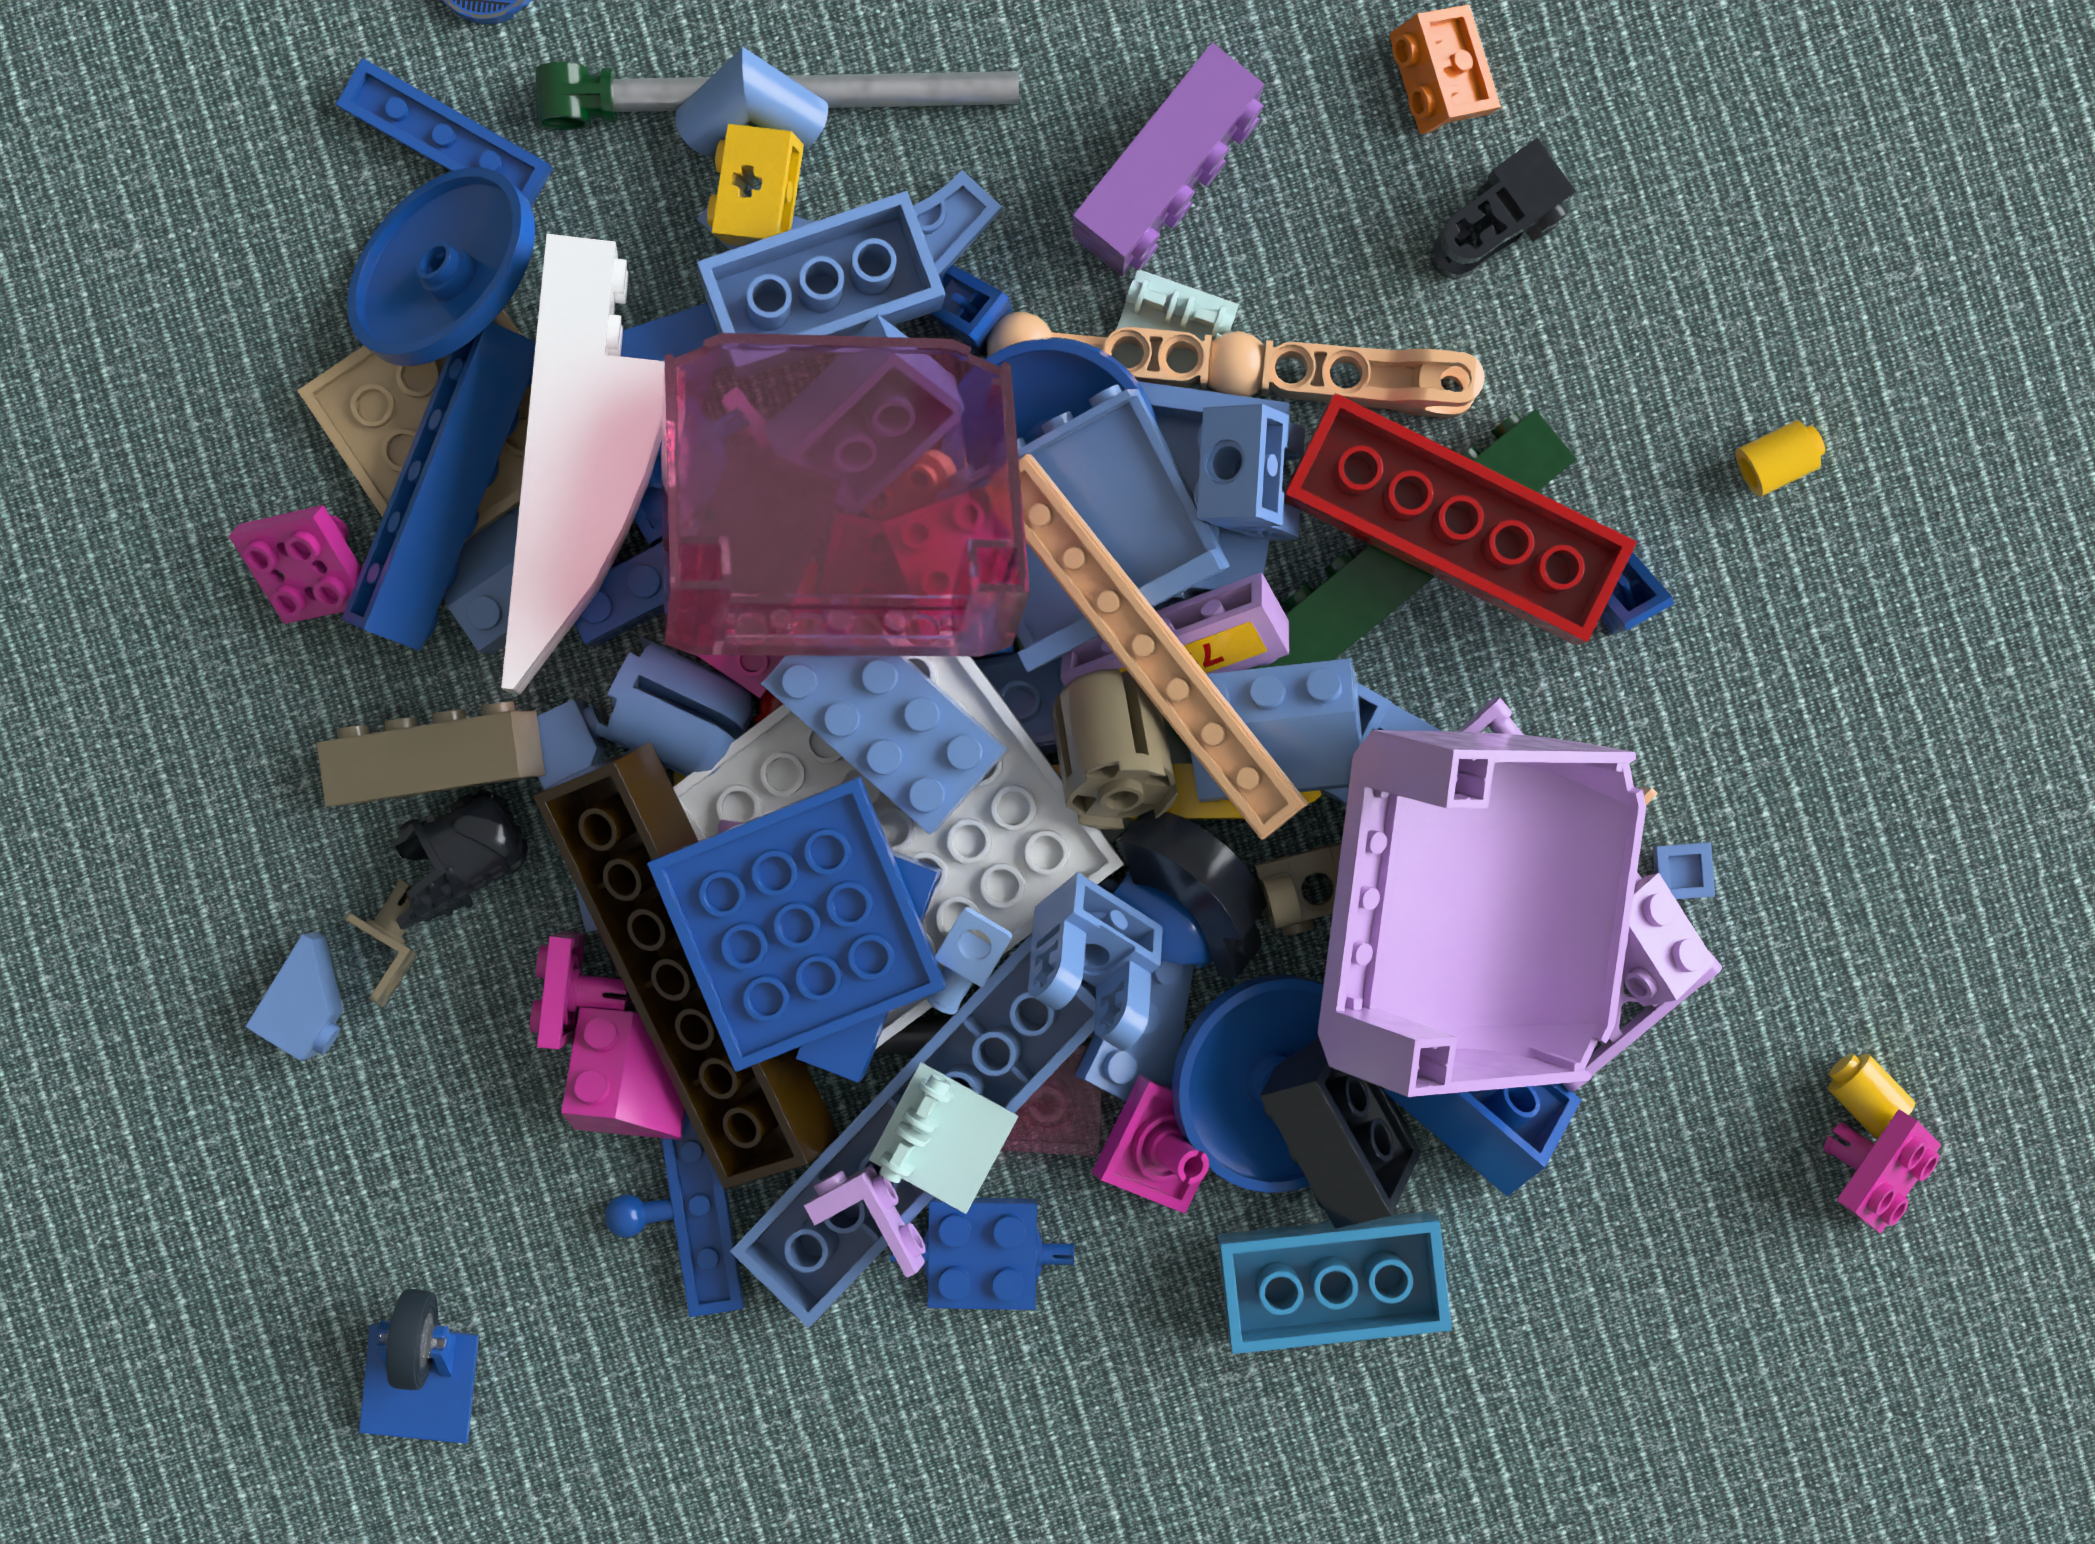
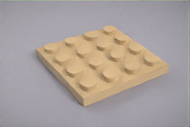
(374, 414)

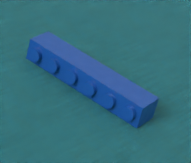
(442, 487)

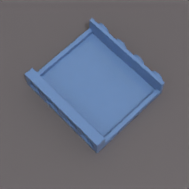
(1135, 502)

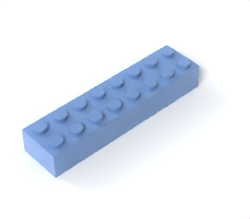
(994, 1045)

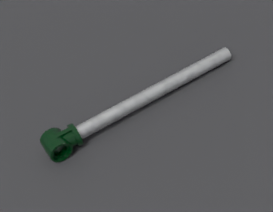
(572, 96)

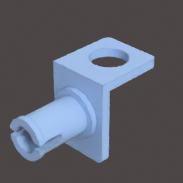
(967, 958)

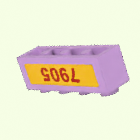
(1220, 629)

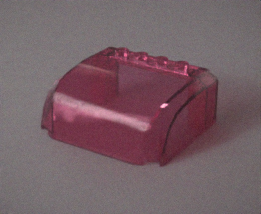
(840, 498)

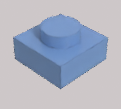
(1686, 869)

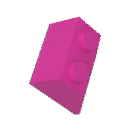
(619, 1079)

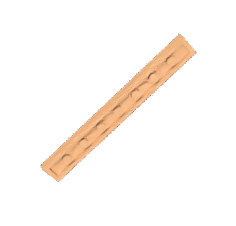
(1154, 656)

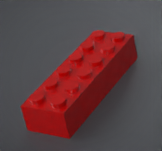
(1458, 520)

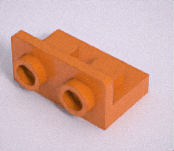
(1443, 68)

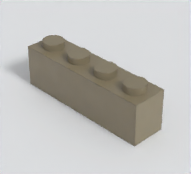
(430, 757)

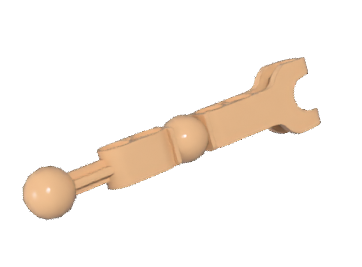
(1244, 366)

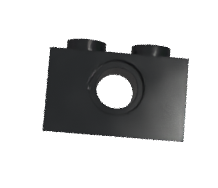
(1517, 201)

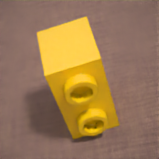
(749, 154)

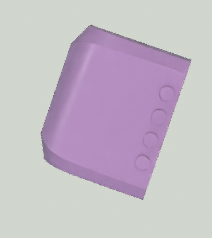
(1479, 910)

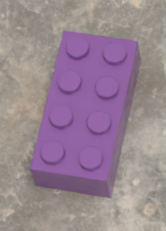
(1167, 160)

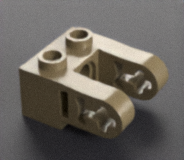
(1282, 882)

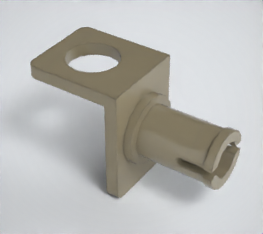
(387, 931)

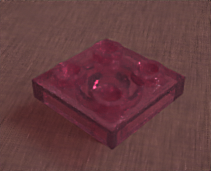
(1059, 1114)

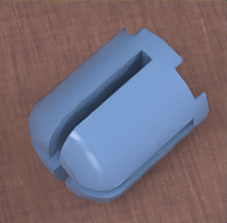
(678, 708)

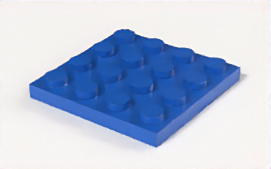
(797, 924)

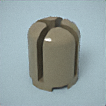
(1112, 750)

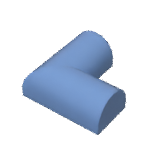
(746, 92)

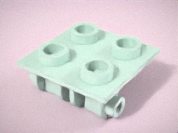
(1173, 307)
(942, 1138)

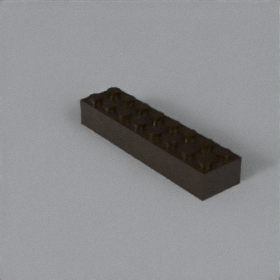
(607, 831)

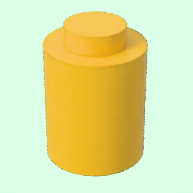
(1780, 457)
(1868, 1092)

